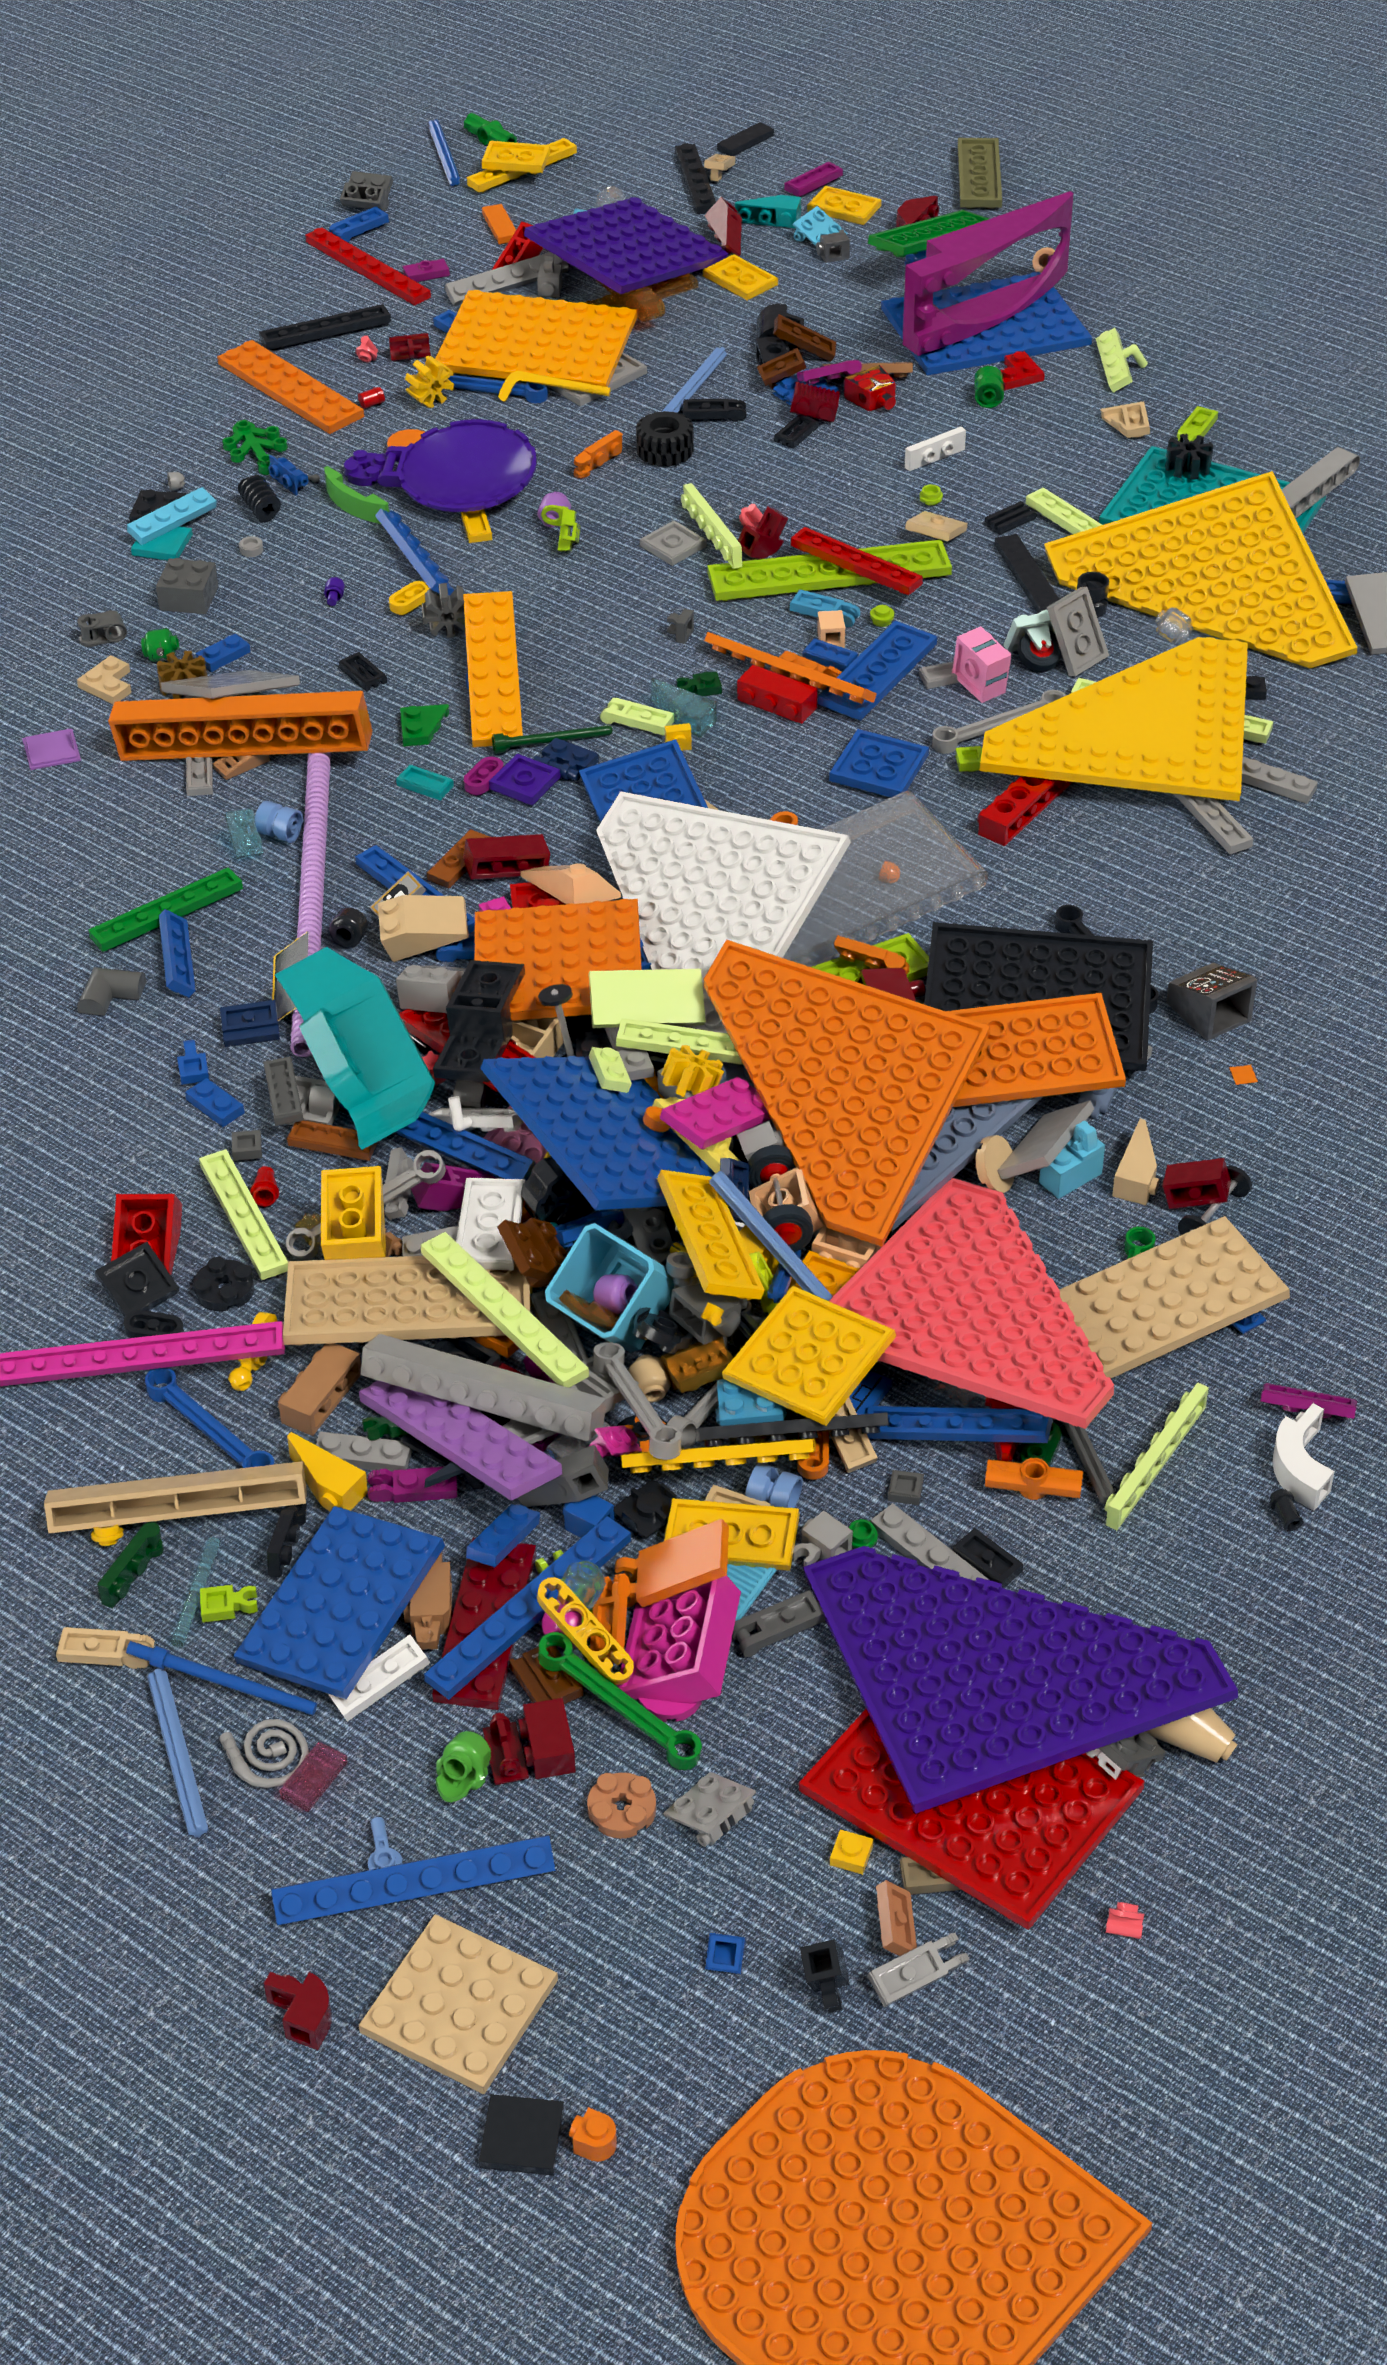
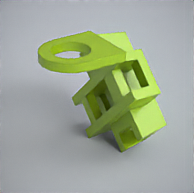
(566, 521)

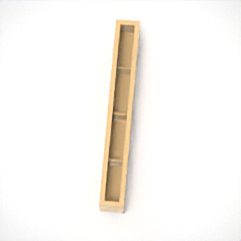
(175, 1497)

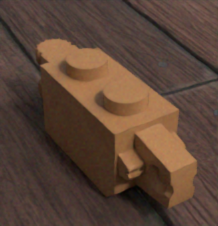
(431, 1606)

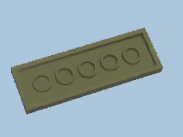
(979, 173)

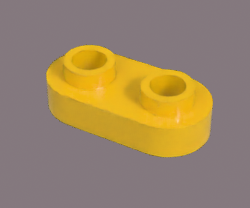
(408, 598)

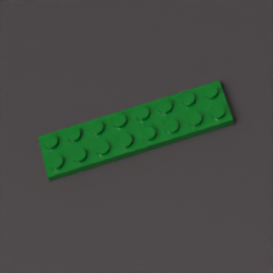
(914, 236)

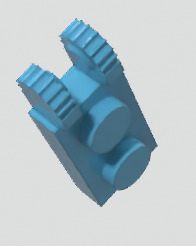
(811, 603)

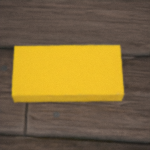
(476, 526)

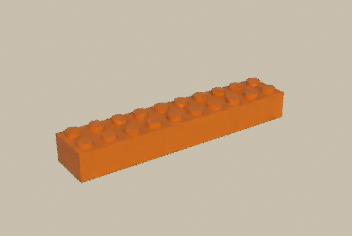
(241, 725)

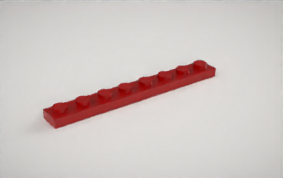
(368, 266)

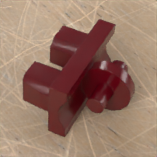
(409, 346)

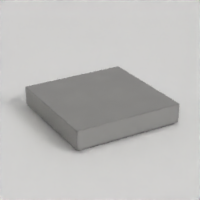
(673, 543)

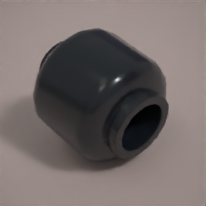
(348, 927)

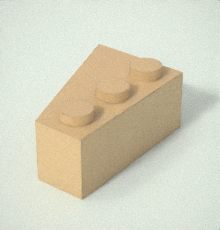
(538, 1036)

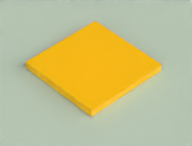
(809, 1355)

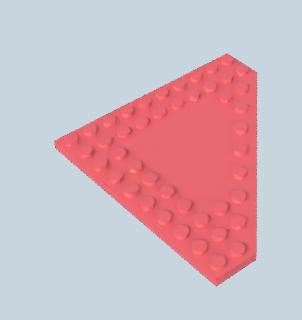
(979, 1308)

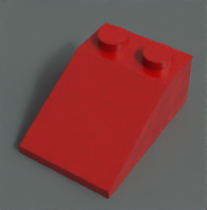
(150, 1220)

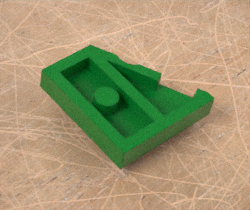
(421, 723)

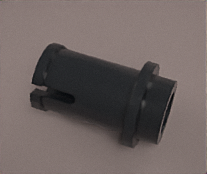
(1282, 1502)

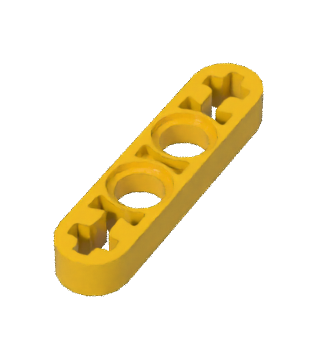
(588, 1628)

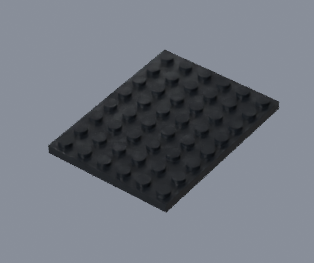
(1007, 966)

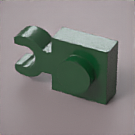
(701, 684)
(380, 1426)

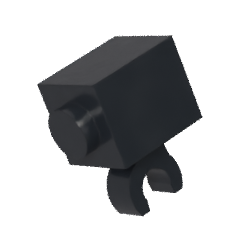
(826, 1971)

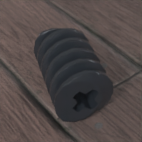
(259, 497)

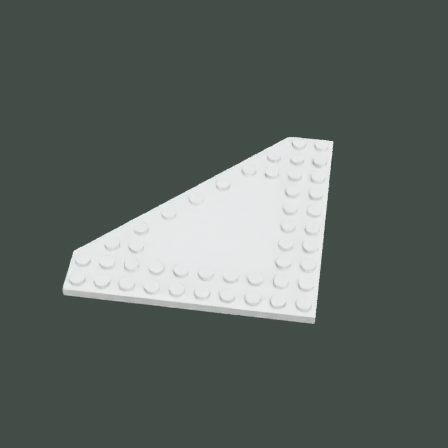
(714, 879)

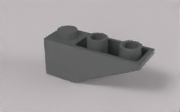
(582, 1477)

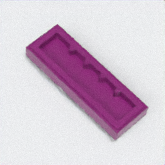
(813, 179)
(1297, 1399)

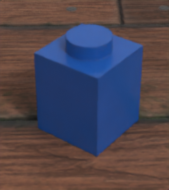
(586, 1514)

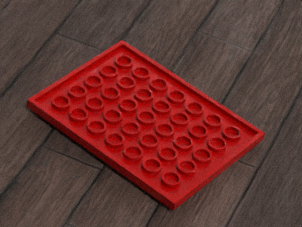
(1001, 1844)

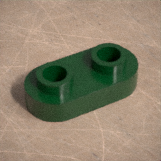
(1043, 1451)

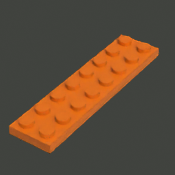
(290, 386)

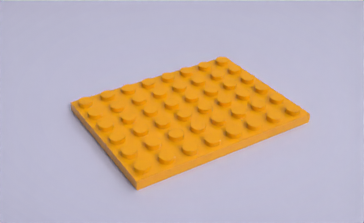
(536, 336)

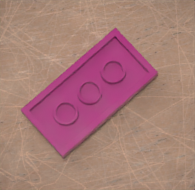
(717, 1113)

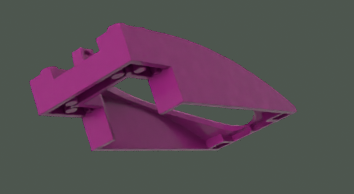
(963, 251)

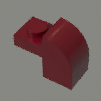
(764, 539)
(306, 2004)

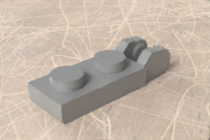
(914, 1970)

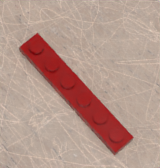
(856, 561)

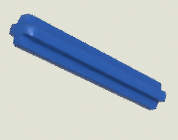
(780, 1282)

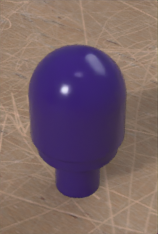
(334, 590)

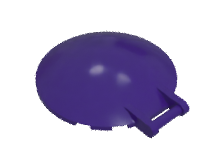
(462, 466)

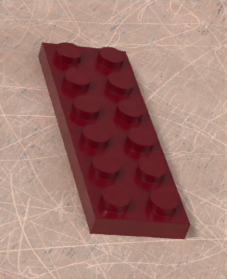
(480, 1595)

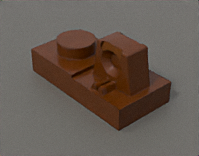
(781, 367)

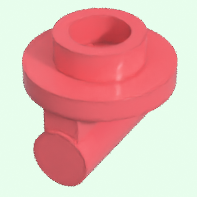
(367, 350)
(750, 516)
(1125, 1920)

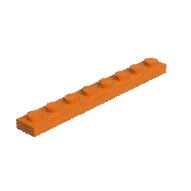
(796, 671)

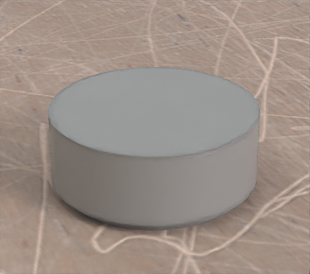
(251, 546)

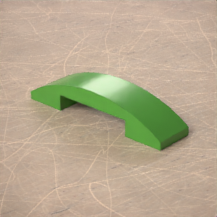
(350, 500)

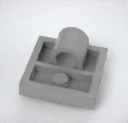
(317, 1101)

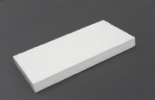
(483, 1208)

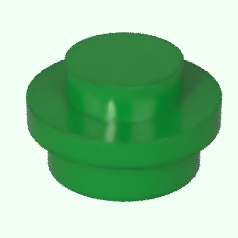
(863, 1533)

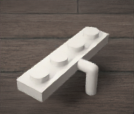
(484, 1118)

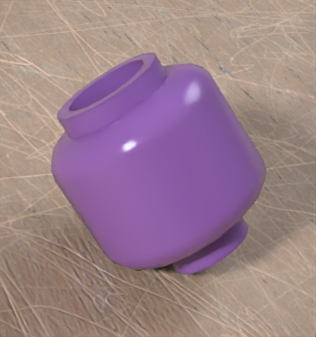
(553, 498)
(614, 1291)

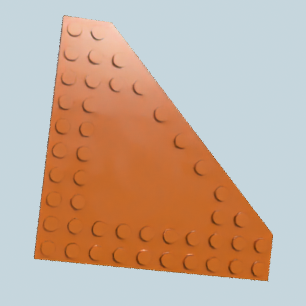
(846, 1078)

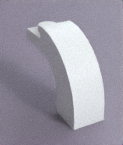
(1294, 1467)

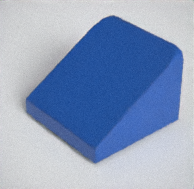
(725, 1953)

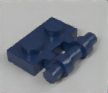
(567, 758)

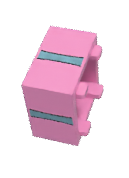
(981, 664)

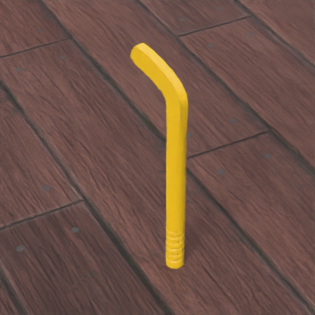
(518, 376)

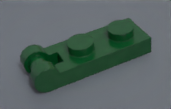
(130, 1564)

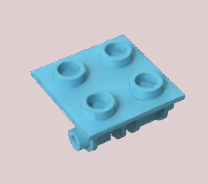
(813, 225)

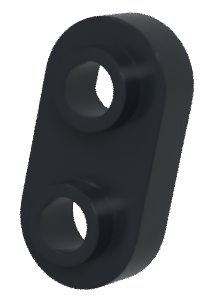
(149, 1323)

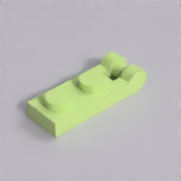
(637, 716)

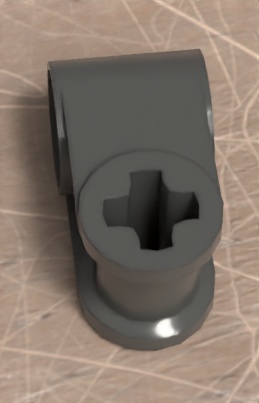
(102, 627)

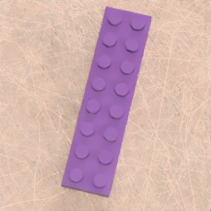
(465, 1438)

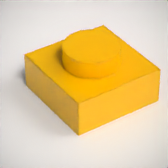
(681, 733)
(851, 1852)

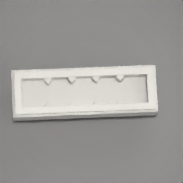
(935, 448)

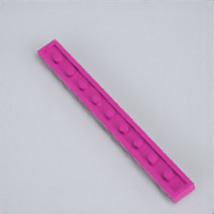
(141, 1353)

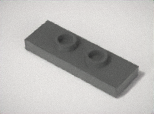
(283, 1091)

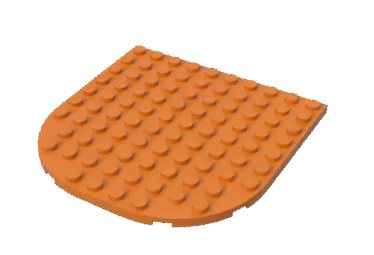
(892, 2224)

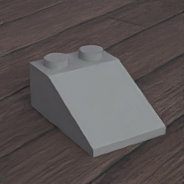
(427, 987)

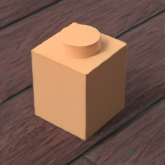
(831, 627)

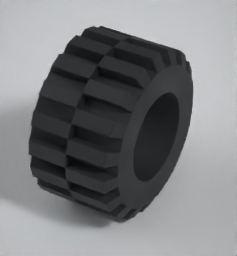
(665, 438)

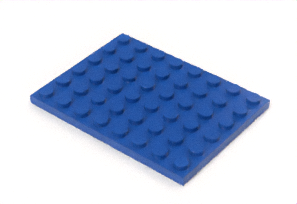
(1038, 329)
(594, 1130)

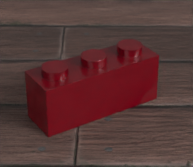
(505, 855)

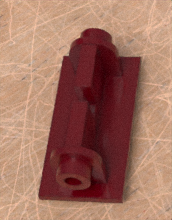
(506, 1750)

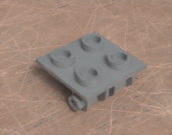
(712, 1807)

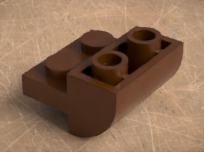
(534, 1249)

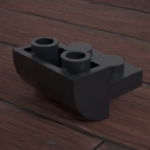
(766, 319)

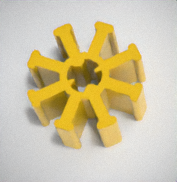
(429, 381)
(691, 1071)

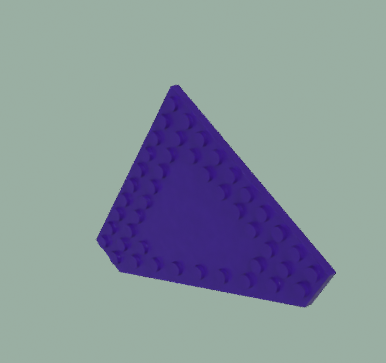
(995, 1679)

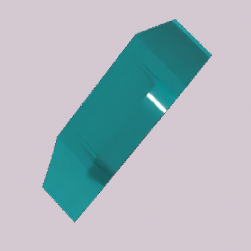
(359, 1043)

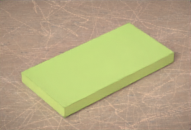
(647, 996)

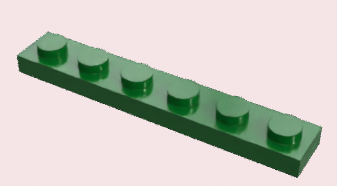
(178, 902)

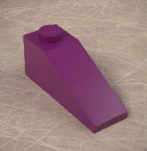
(447, 1192)

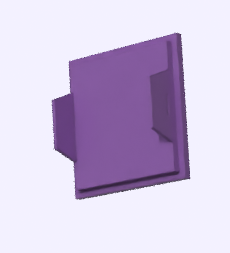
(51, 749)

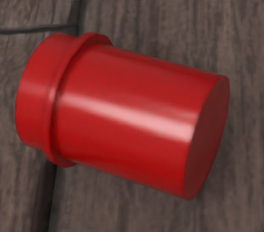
(371, 397)

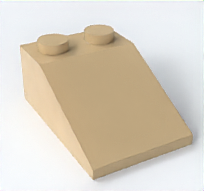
(421, 923)

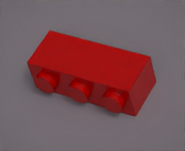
(777, 694)

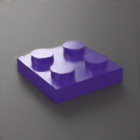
(524, 779)

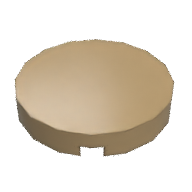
(989, 1159)

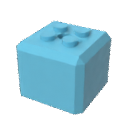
(601, 1254)

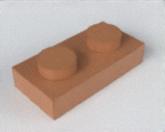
(896, 1918)

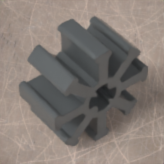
(444, 610)

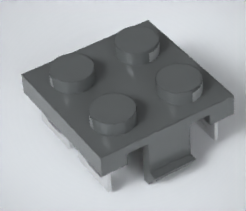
(1131, 1754)

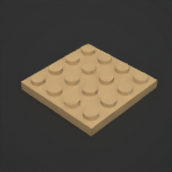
(458, 2003)

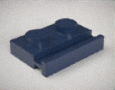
(249, 1023)

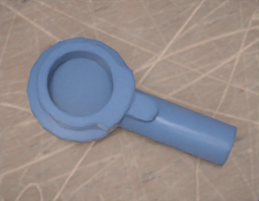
(383, 1855)

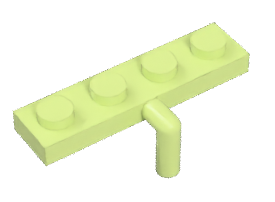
(1114, 359)

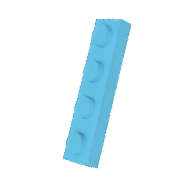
(171, 516)

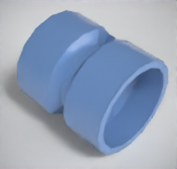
(278, 821)
(775, 1488)

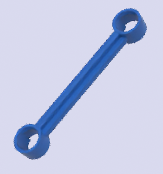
(533, 392)
(202, 1419)

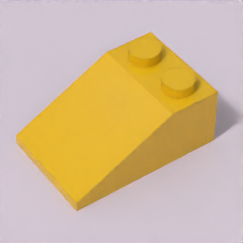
(352, 1213)

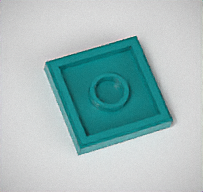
(165, 546)

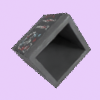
(1213, 999)

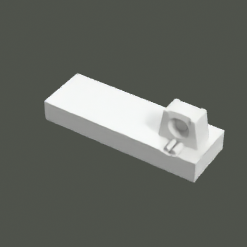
(383, 1676)

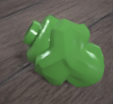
(462, 1766)

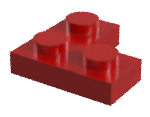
(1020, 371)

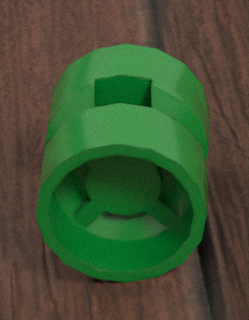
(988, 387)

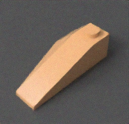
(572, 883)

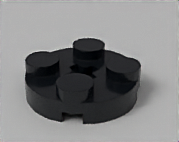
(223, 1271)
(661, 1330)

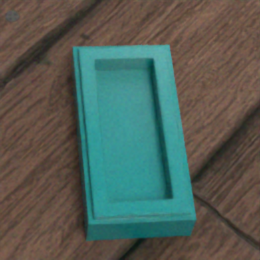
(425, 782)

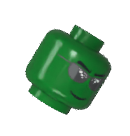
(159, 644)

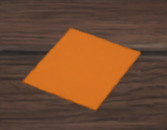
(1243, 1074)

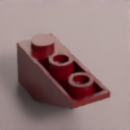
(726, 224)

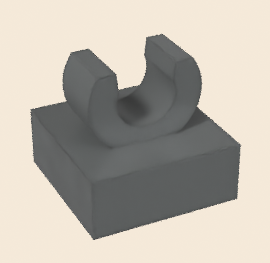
(683, 625)

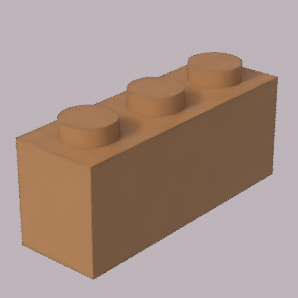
(319, 1388)

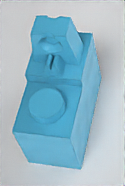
(1076, 1163)

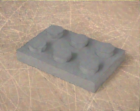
(1078, 631)

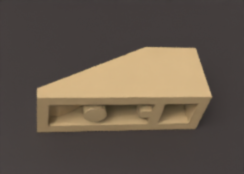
(1137, 1169)

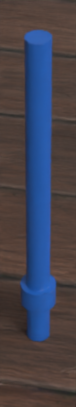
(162, 1658)

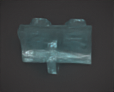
(243, 833)

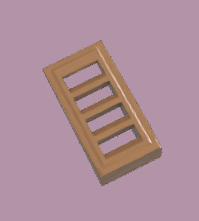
(245, 763)

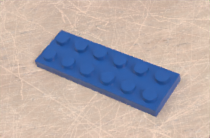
(881, 667)

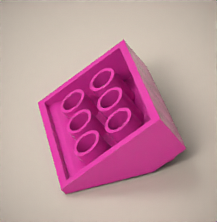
(682, 1644)

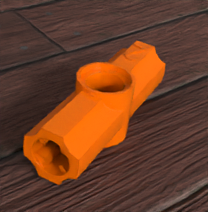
(1033, 1478)

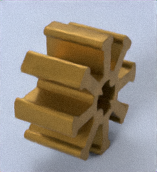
(180, 669)

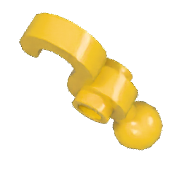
(241, 1377)

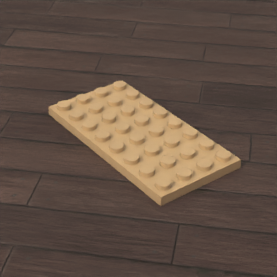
(1172, 1295)
(384, 1296)

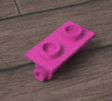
(615, 1441)

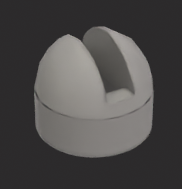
(175, 481)

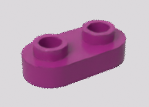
(477, 779)

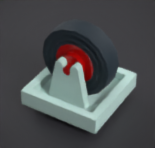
(1034, 641)

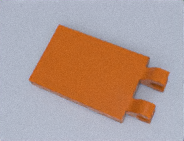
(677, 1564)

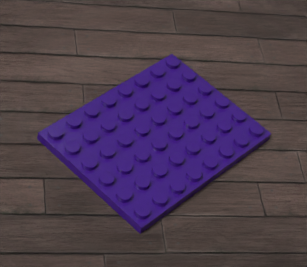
(626, 245)

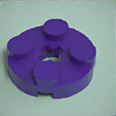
(364, 467)

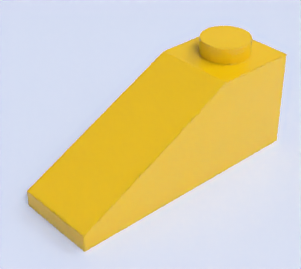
(328, 1476)

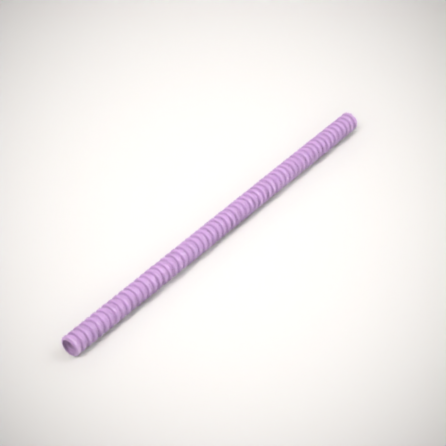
(312, 871)

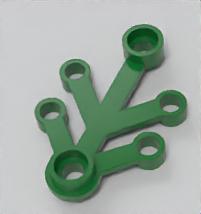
(245, 431)

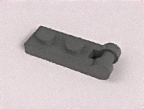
(777, 1622)

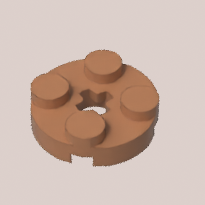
(621, 1787)

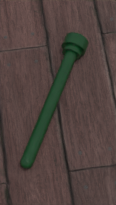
(504, 742)

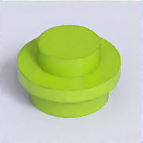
(931, 495)
(882, 615)

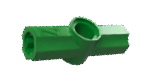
(486, 130)

